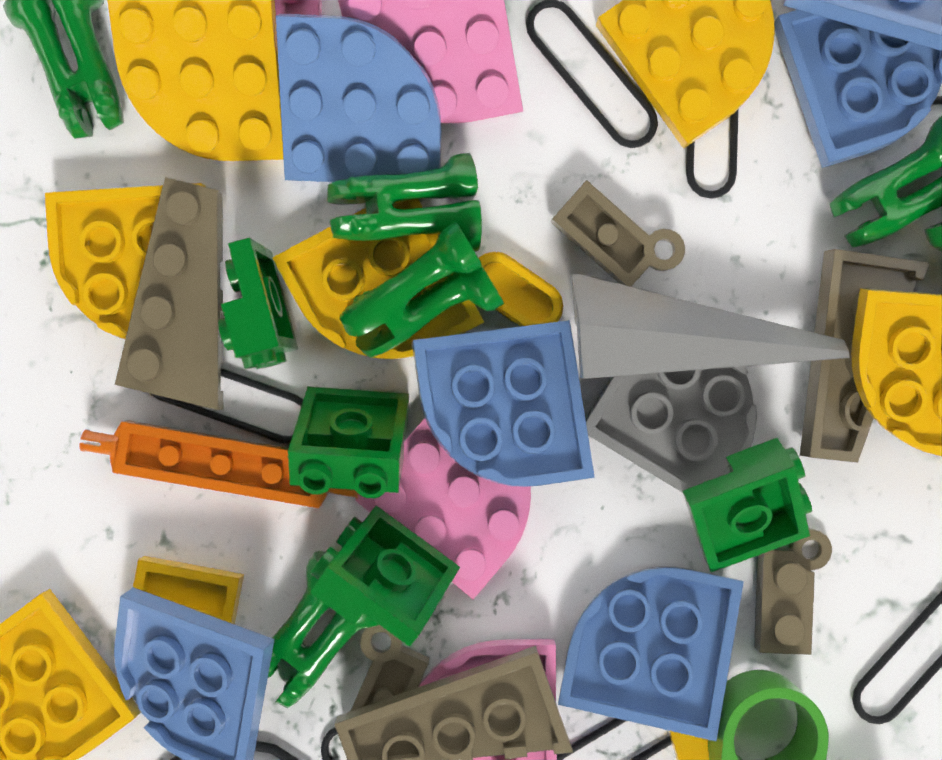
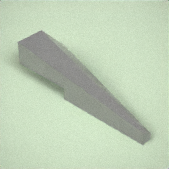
(650, 333)

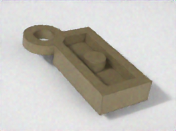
(613, 237)
(787, 596)
(391, 669)

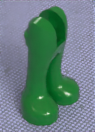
(93, 76)
(883, 187)
(384, 221)
(391, 316)
(313, 659)

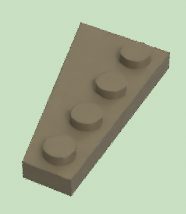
(173, 327)
(834, 413)
(466, 716)

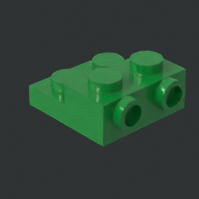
(259, 322)
(349, 441)
(750, 507)
(384, 575)

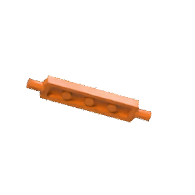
(203, 462)

